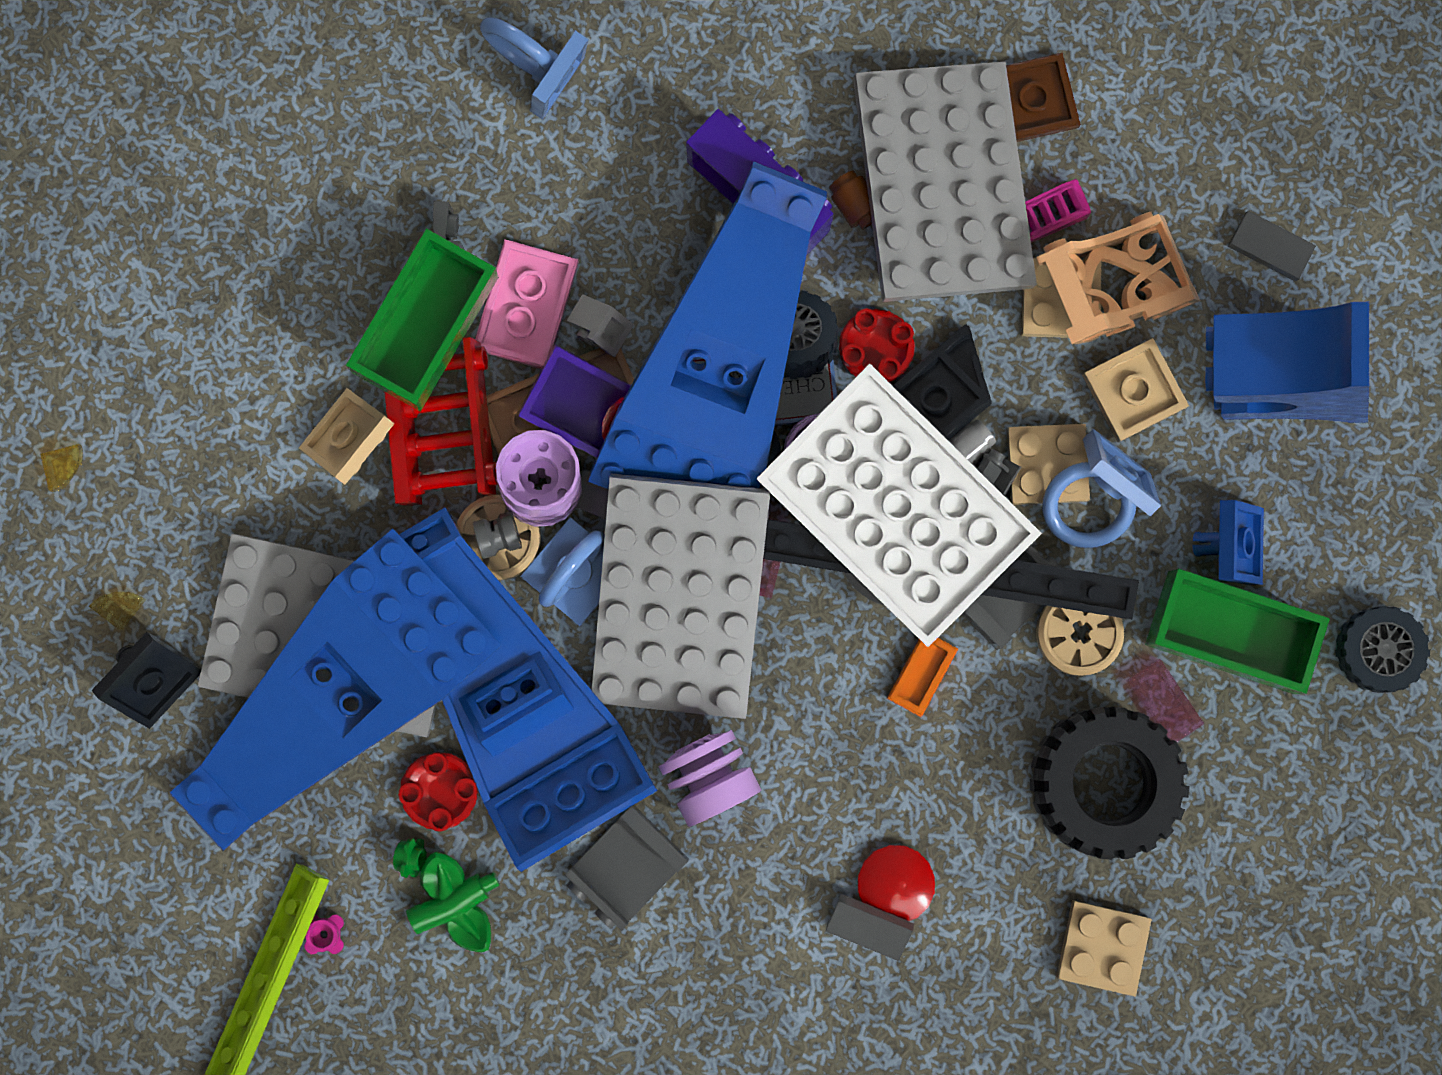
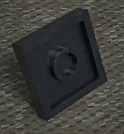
(146, 680)

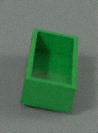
(423, 320)
(1237, 631)

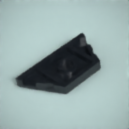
(948, 385)

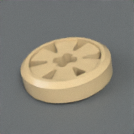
(506, 563)
(1074, 657)

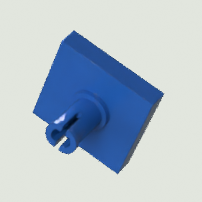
(1236, 543)

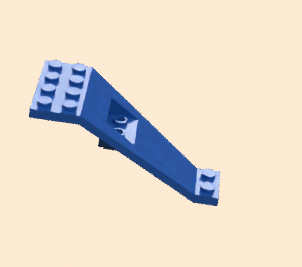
(738, 317)
(389, 643)
(548, 757)

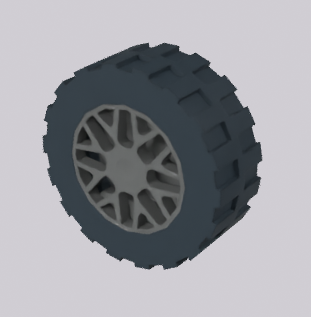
(812, 337)
(1382, 649)

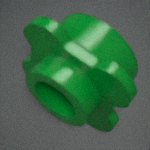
(409, 857)

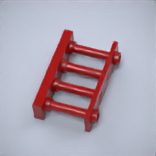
(407, 445)

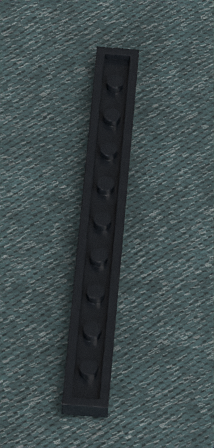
(1019, 582)

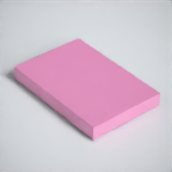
(526, 304)

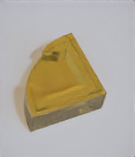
(61, 466)
(118, 607)

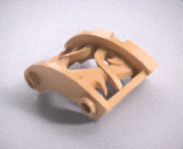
(1075, 277)

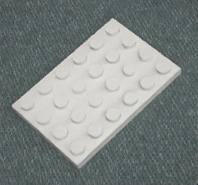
(898, 505)

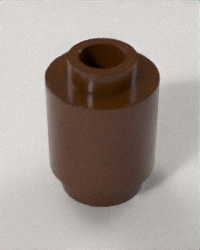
(852, 199)

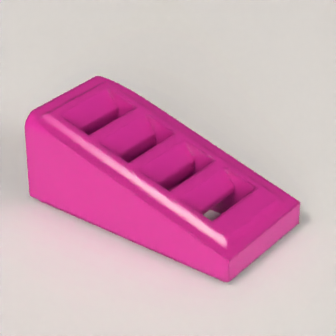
(1078, 201)

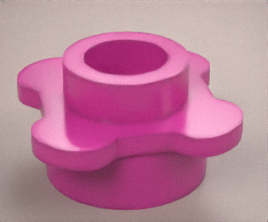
(332, 943)

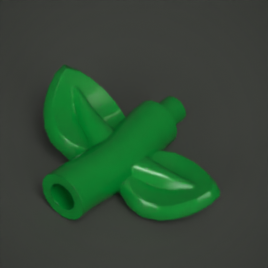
(454, 903)

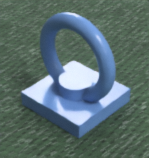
(545, 66)
(1117, 476)
(569, 571)

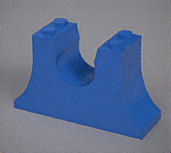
(1291, 364)

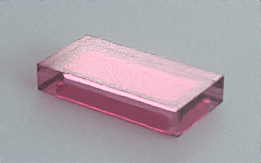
(1165, 700)

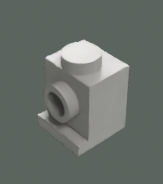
(600, 324)

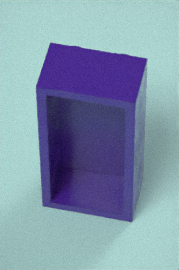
(725, 155)
(572, 399)

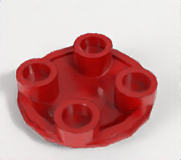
(878, 340)
(438, 791)
(897, 881)

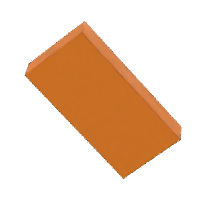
(922, 675)

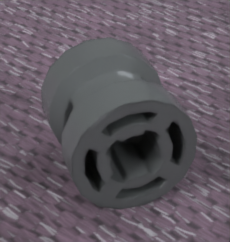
(497, 534)

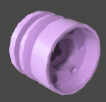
(533, 457)
(709, 778)

